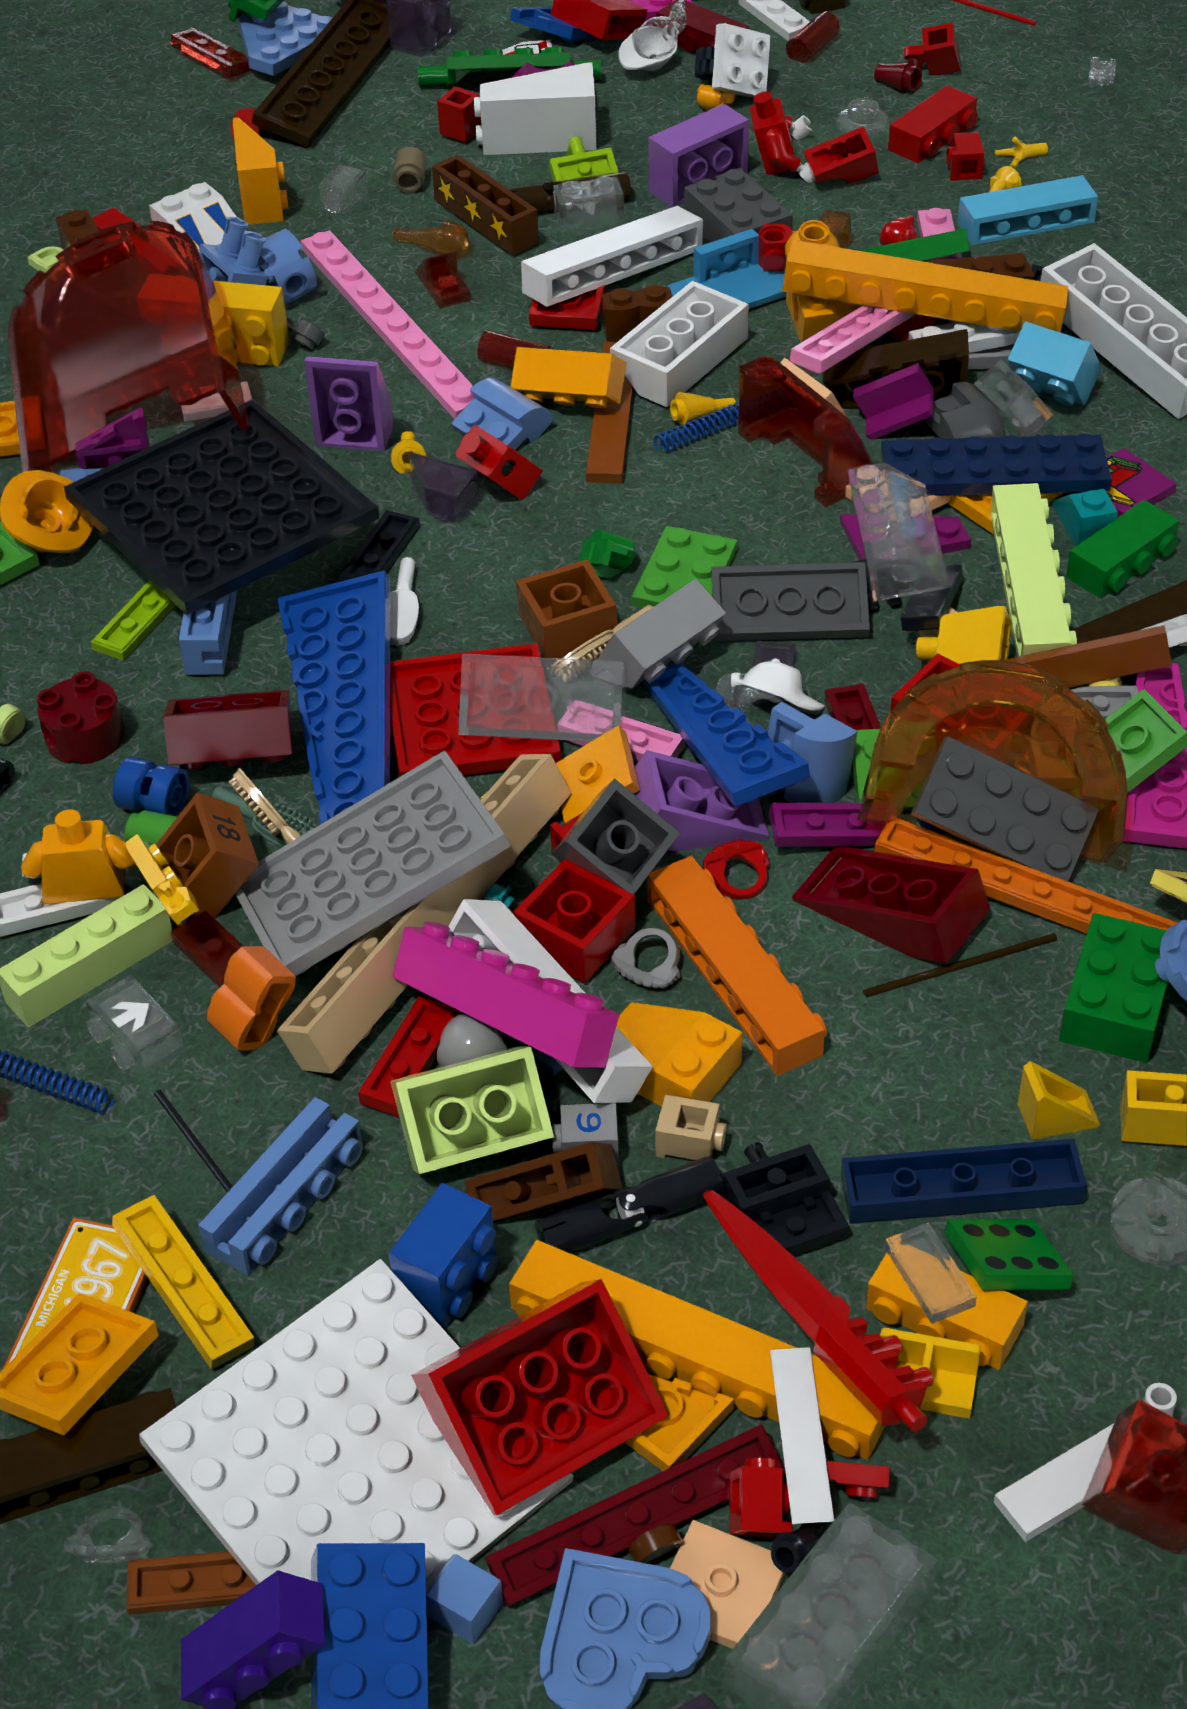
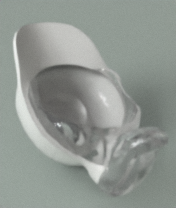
(653, 41)
(765, 684)

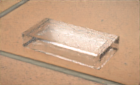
(930, 1272)

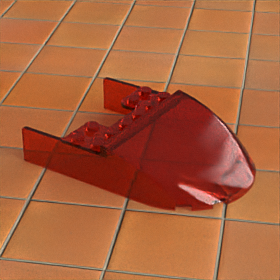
(111, 328)

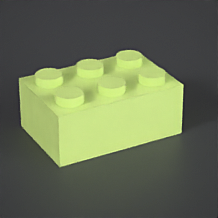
(472, 1109)

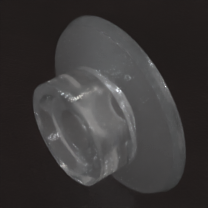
(863, 113)

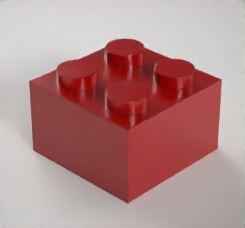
(578, 918)

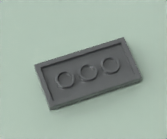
(791, 601)
(1004, 810)

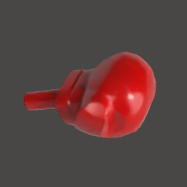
(898, 230)

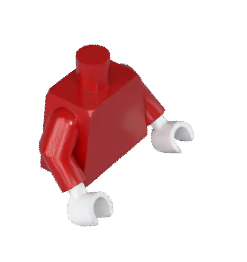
(774, 137)

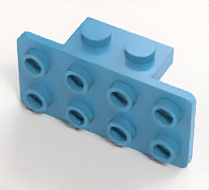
(733, 269)

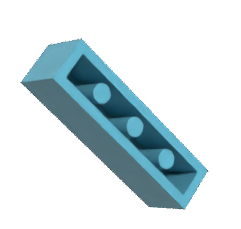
(1027, 210)

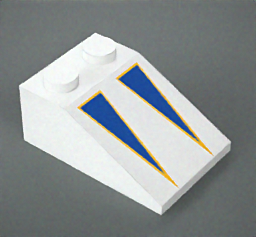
(196, 211)

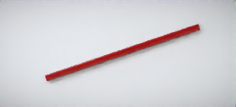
(996, 11)

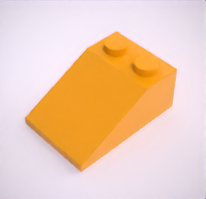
(258, 176)
(687, 1050)

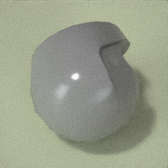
(468, 1039)

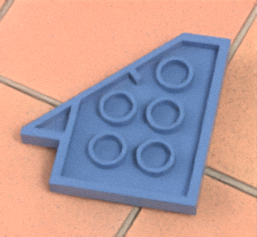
(280, 38)

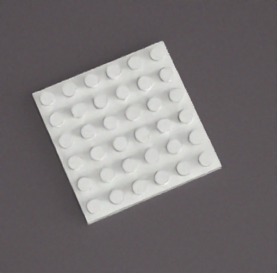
(331, 1441)

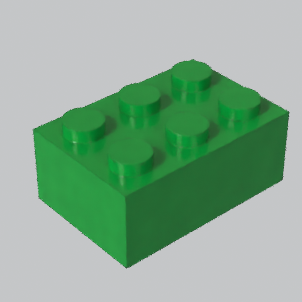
(1116, 990)

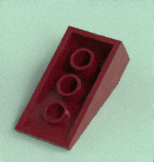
(898, 900)

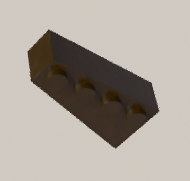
(940, 356)

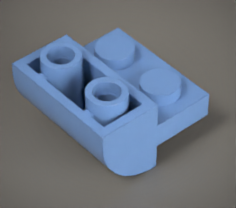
(823, 744)

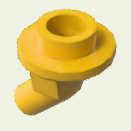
(1005, 179)
(402, 451)

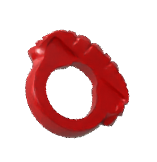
(750, 852)

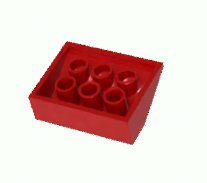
(541, 1395)

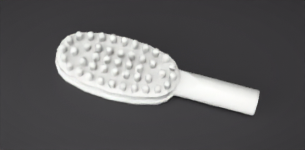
(403, 605)

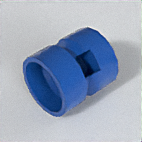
(149, 787)

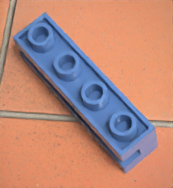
(206, 637)
(281, 1187)

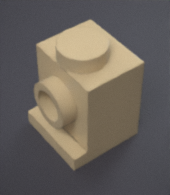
(689, 1128)

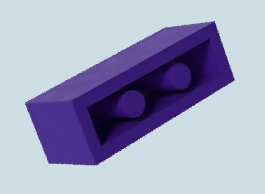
(252, 1641)

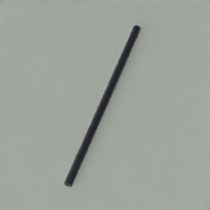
(193, 1140)

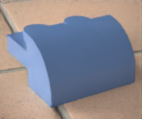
(503, 414)

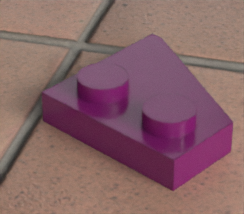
(114, 441)

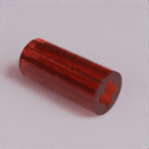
(812, 37)
(501, 348)

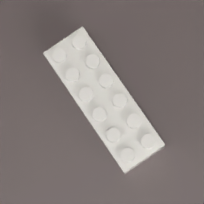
(1125, 323)

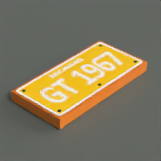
(89, 1263)

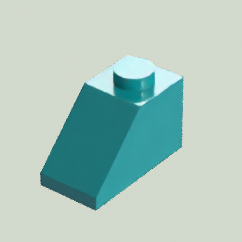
(1085, 513)

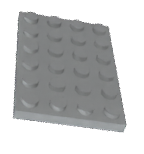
(369, 864)

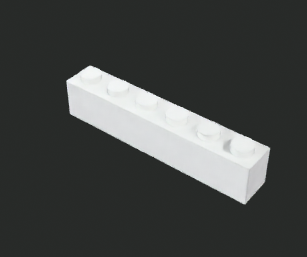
(611, 255)
(501, 931)

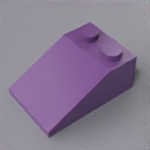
(349, 403)
(695, 804)

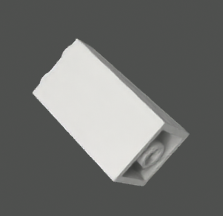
(537, 111)

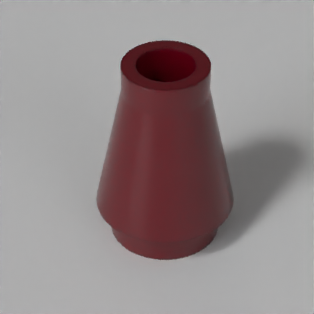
(900, 76)

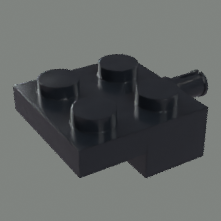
(787, 1198)

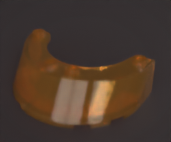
(1014, 717)

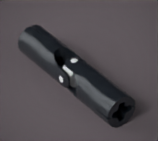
(648, 1201)

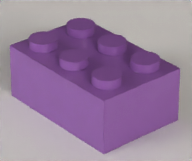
(696, 151)

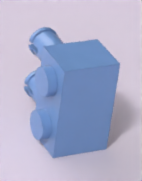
(236, 255)

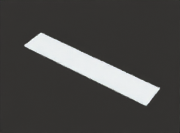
(801, 1436)

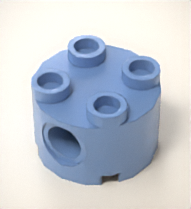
(286, 266)

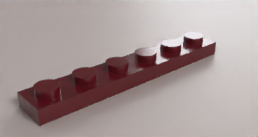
(622, 1518)

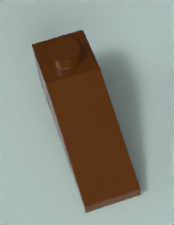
(548, 1181)

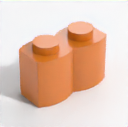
(251, 997)

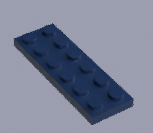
(978, 463)

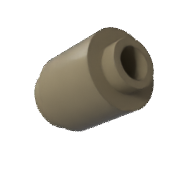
(409, 169)

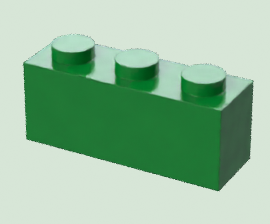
(1123, 549)

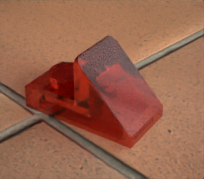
(442, 280)

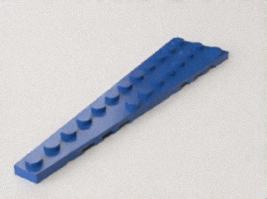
(343, 686)

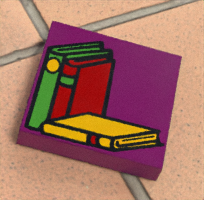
(1135, 482)

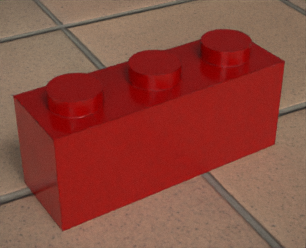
(932, 124)

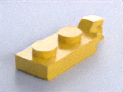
(164, 882)

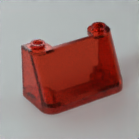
(784, 407)

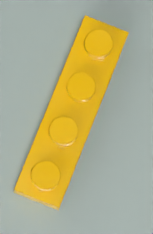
(183, 1282)

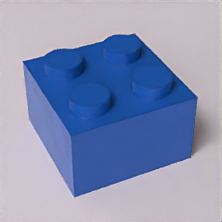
(446, 1253)

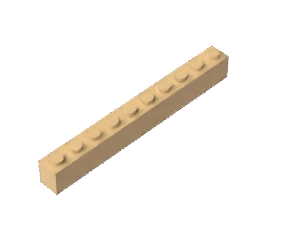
(361, 982)

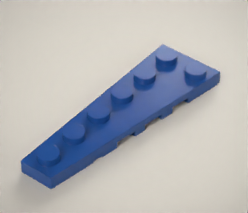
(728, 746)

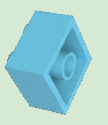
(1055, 363)

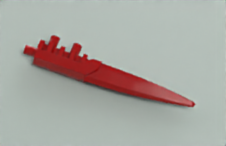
(859, 1360)

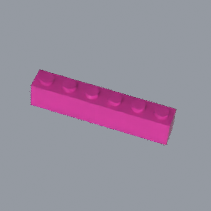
(506, 995)

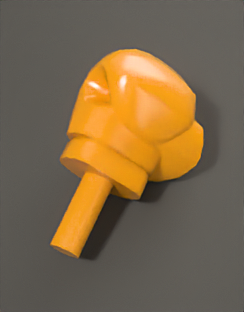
(710, 98)

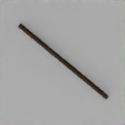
(959, 965)

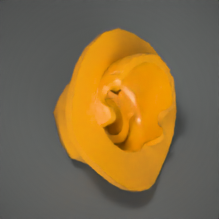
(40, 515)

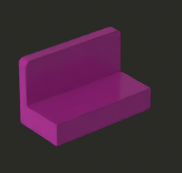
(895, 401)

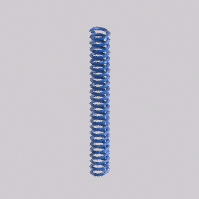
(696, 428)
(51, 1081)

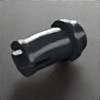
(792, 1547)

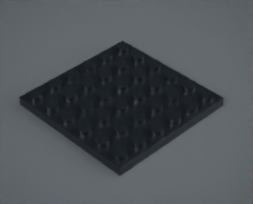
(220, 506)

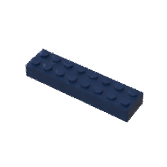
(962, 1180)

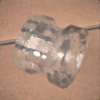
(1102, 73)

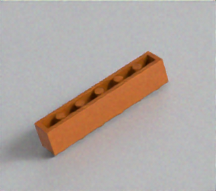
(736, 965)

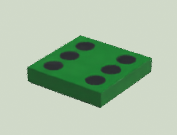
(1008, 1254)

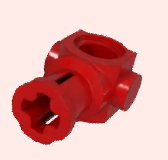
(772, 246)

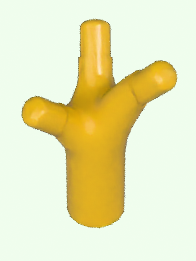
(1023, 151)

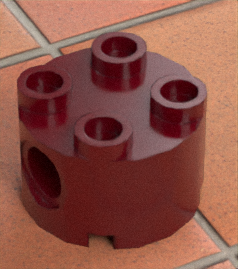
(80, 719)

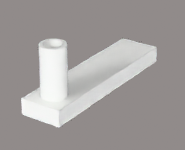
(1061, 1484)

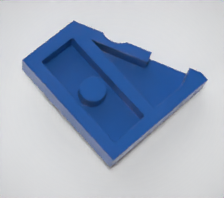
(541, 19)

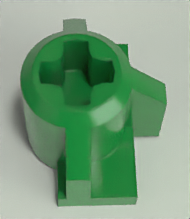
(607, 553)

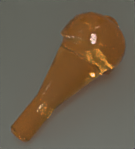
(437, 239)

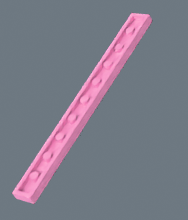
(390, 321)

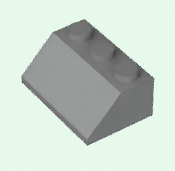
(665, 633)

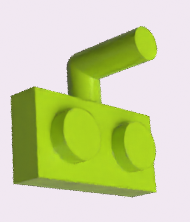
(580, 163)

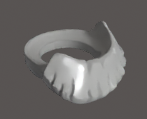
(661, 976)

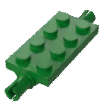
(493, 60)

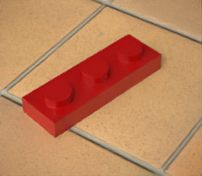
(408, 1052)

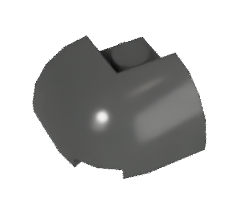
(965, 414)

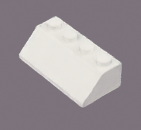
(682, 341)

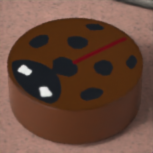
(655, 1544)

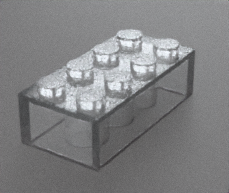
(832, 1617)

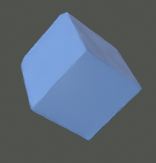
(464, 1598)

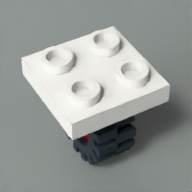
(736, 61)

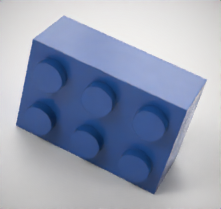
(371, 1627)

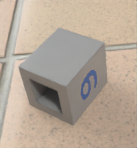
(586, 1124)

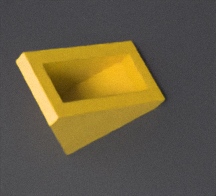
(1053, 1104)

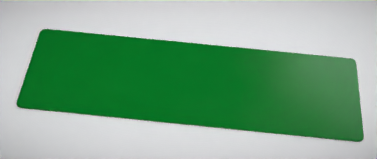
(926, 247)

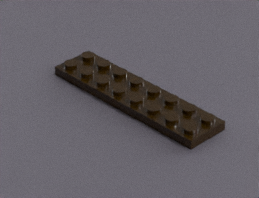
(326, 72)

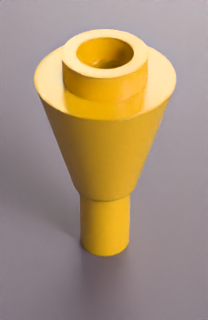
(692, 406)

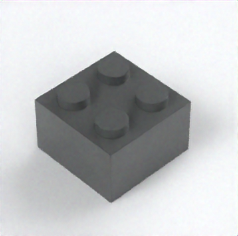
(617, 838)

